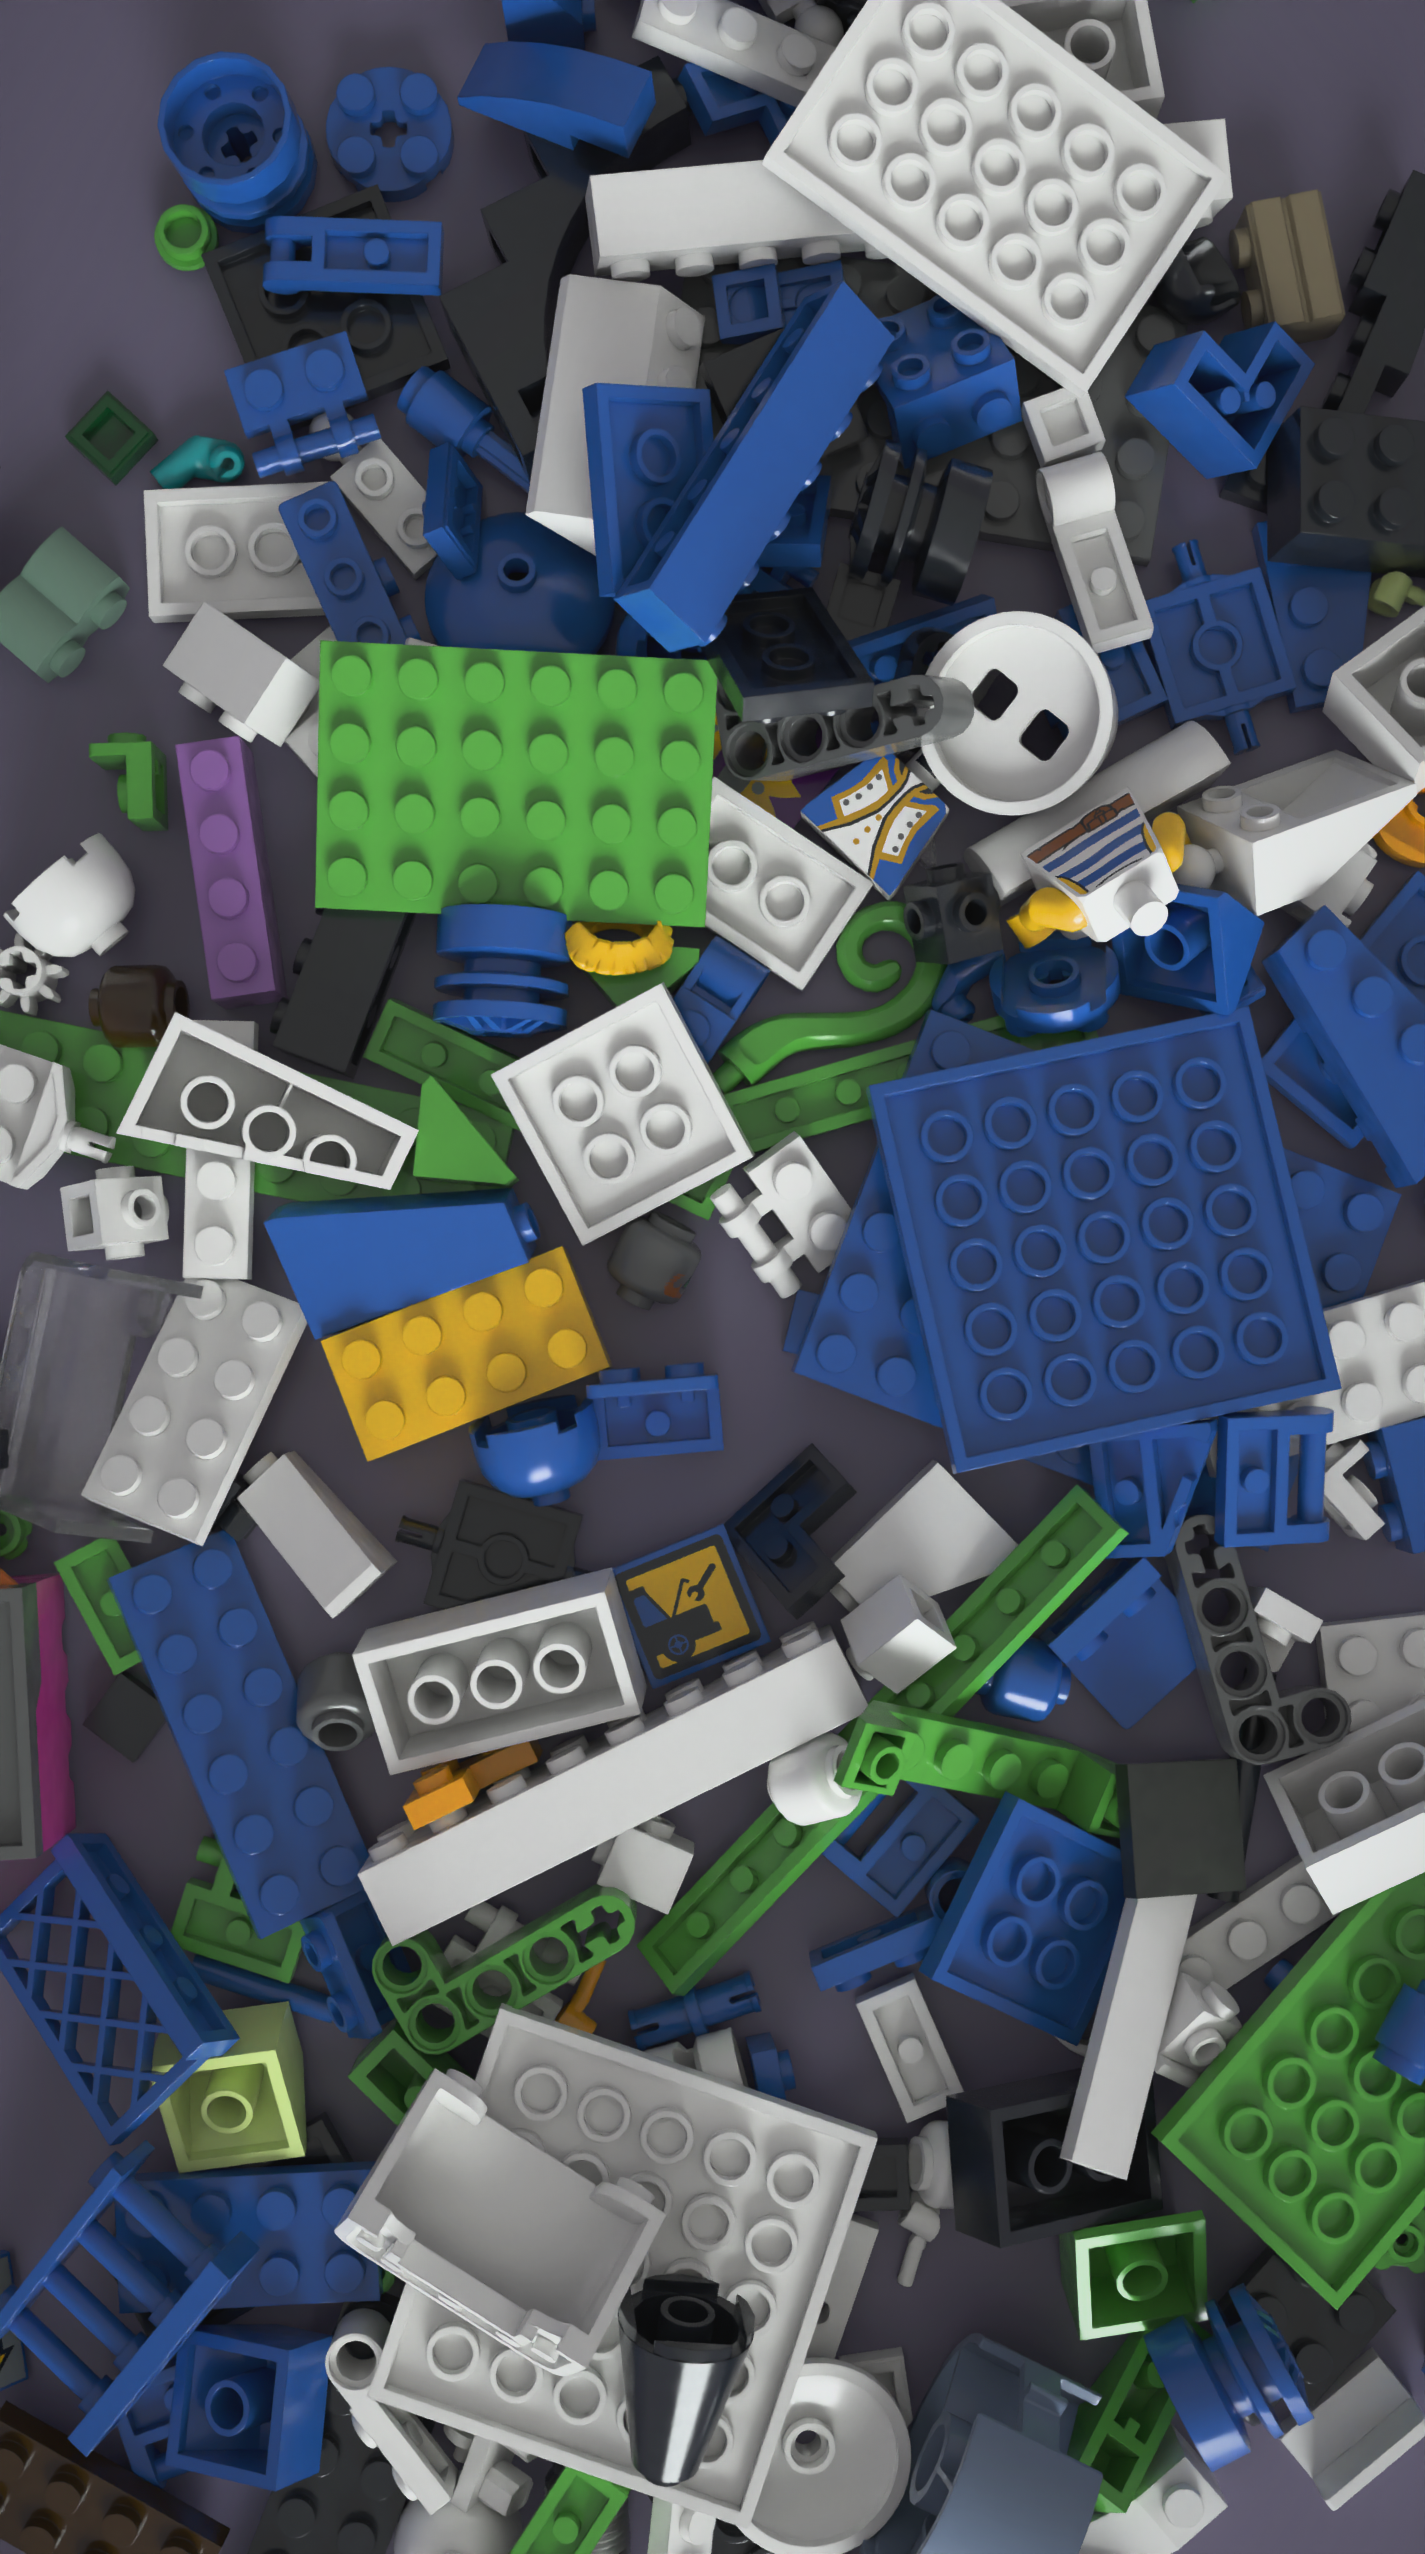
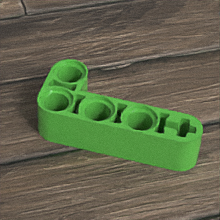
(513, 1956)

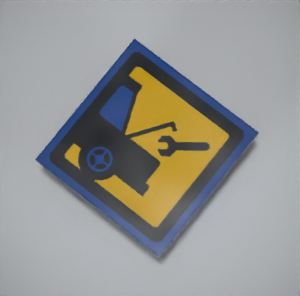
(689, 1606)

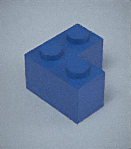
(1221, 399)

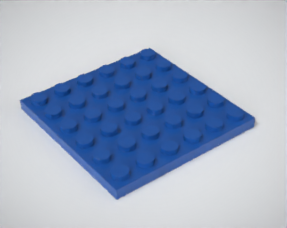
(1101, 1239)

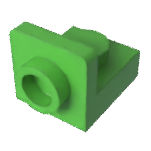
(144, 786)

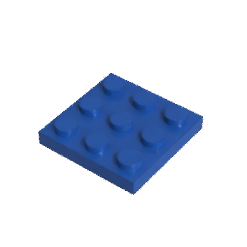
(1033, 1921)

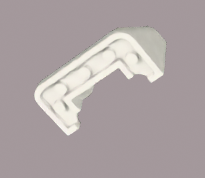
(500, 2228)

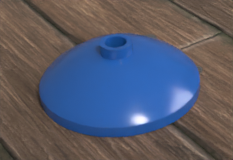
(545, 612)

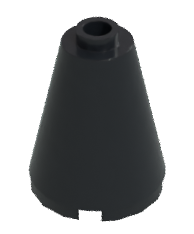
(679, 2370)

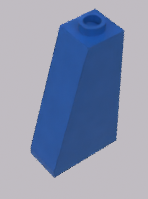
(393, 1251)

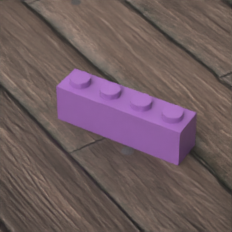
(231, 872)

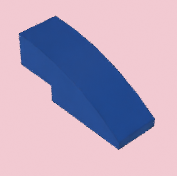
(561, 94)

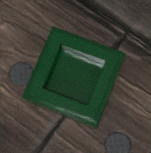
(111, 438)

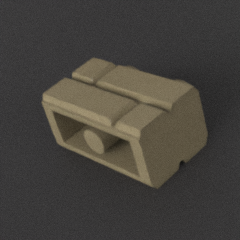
(1288, 266)

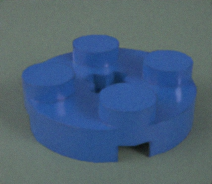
(382, 97)
(1033, 1005)

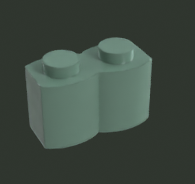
(58, 605)

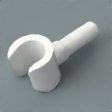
(924, 2225)

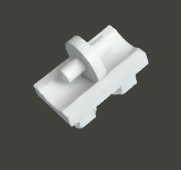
(488, 2474)

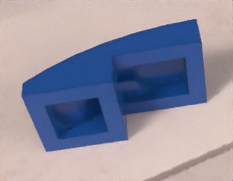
(764, 300)

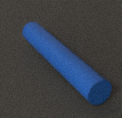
(262, 1988)

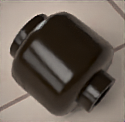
(137, 1004)

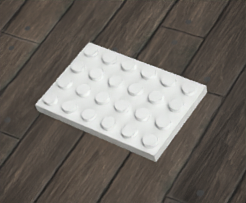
(998, 175)

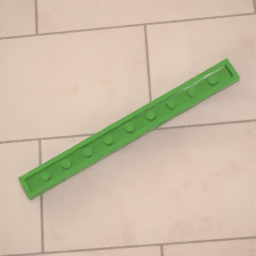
(986, 1634)

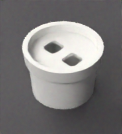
(1052, 673)

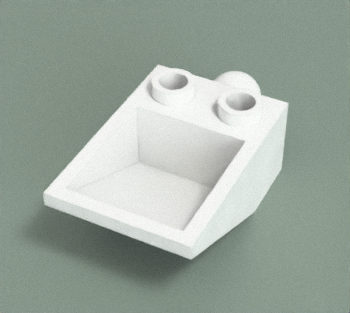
(1287, 829)

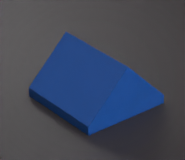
(1196, 955)

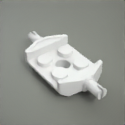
(39, 1119)

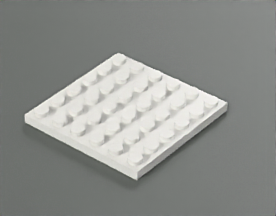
(750, 2201)

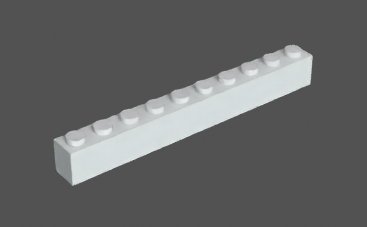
(752, 216)

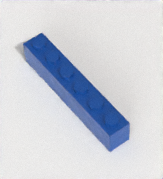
(756, 469)

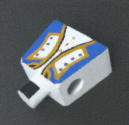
(880, 818)

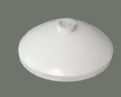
(846, 2479)

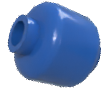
(1027, 1683)

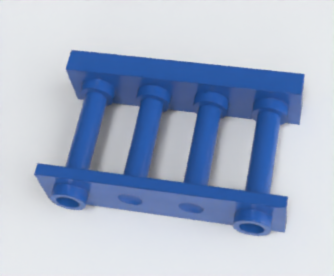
(172, 2312)

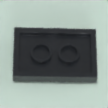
(786, 658)

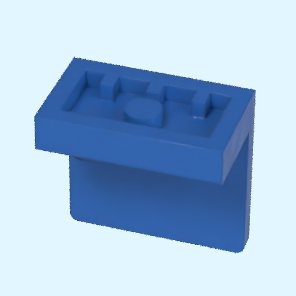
(1124, 1640)

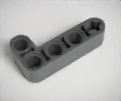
(847, 736)
(1240, 1633)

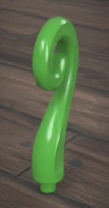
(771, 1040)

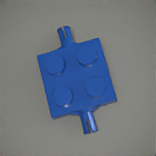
(1217, 647)

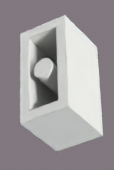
(241, 675)

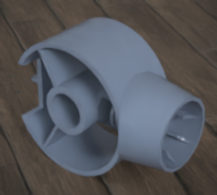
(993, 2461)

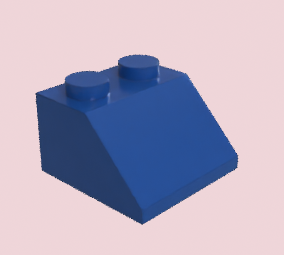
(249, 2404)

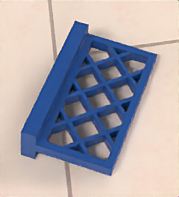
(151, 1959)

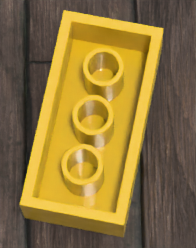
(466, 1354)

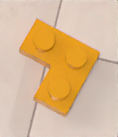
(456, 1784)

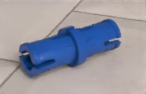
(694, 2011)

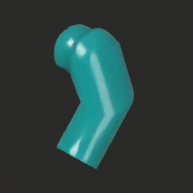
(202, 459)

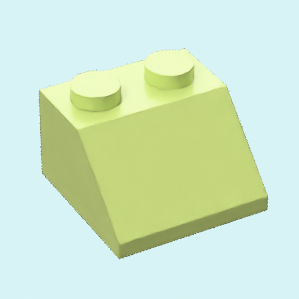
(239, 2103)

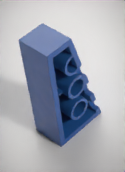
(1365, 1032)

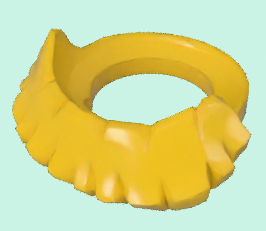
(619, 957)

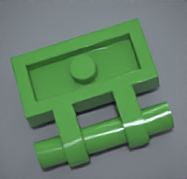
(218, 1927)

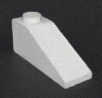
(1168, 2508)

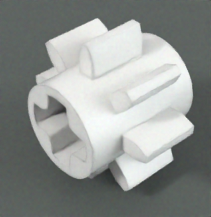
(38, 986)

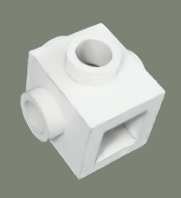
(115, 1213)

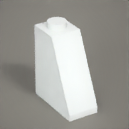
(314, 1531)
(925, 1534)

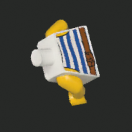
(1103, 873)

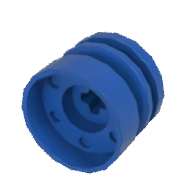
(216, 118)
(502, 969)
(1228, 2377)

